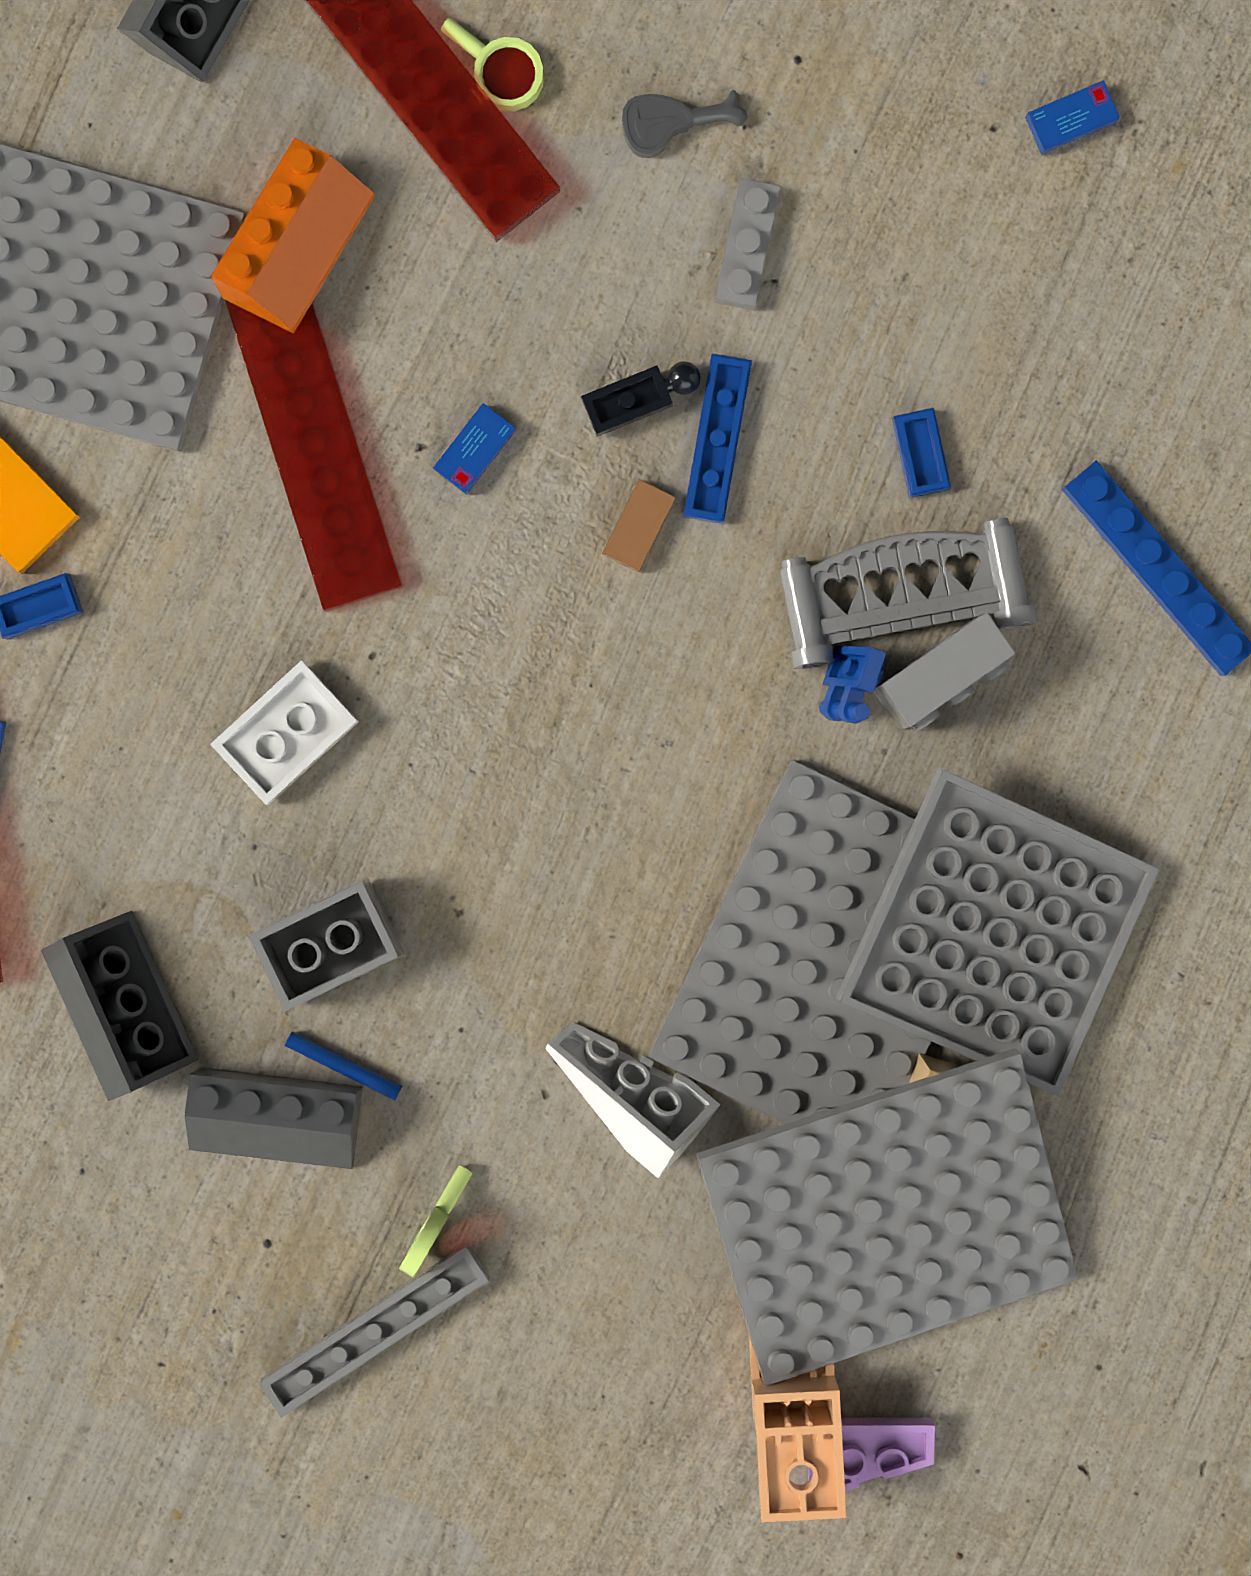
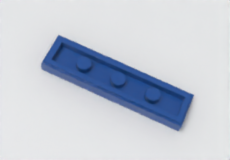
(717, 438)

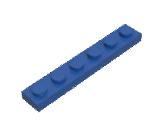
(1158, 568)

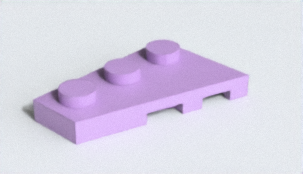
(884, 1447)

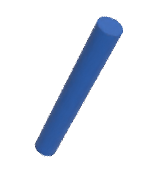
(343, 1066)

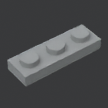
(747, 244)

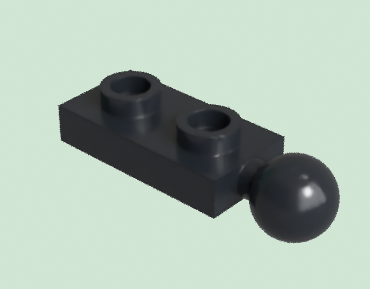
(638, 396)

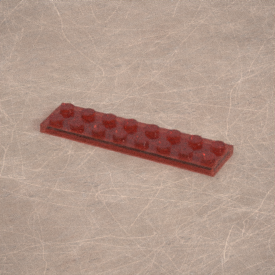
(441, 108)
(317, 458)

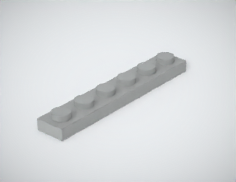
(374, 1330)

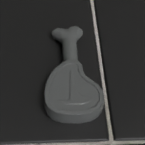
(655, 119)

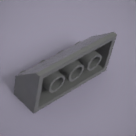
(183, 31)
(119, 1005)
(272, 1117)

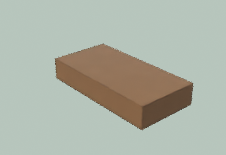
(638, 525)

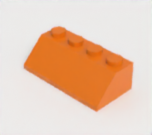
(292, 236)

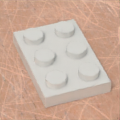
(284, 732)

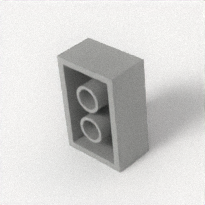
(945, 673)
(326, 944)

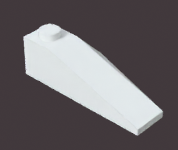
(640, 1104)

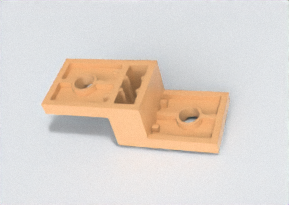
(797, 1426)

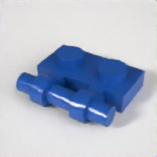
(848, 678)

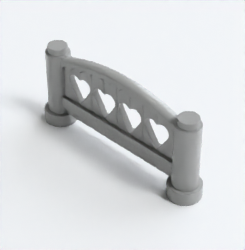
(821, 623)

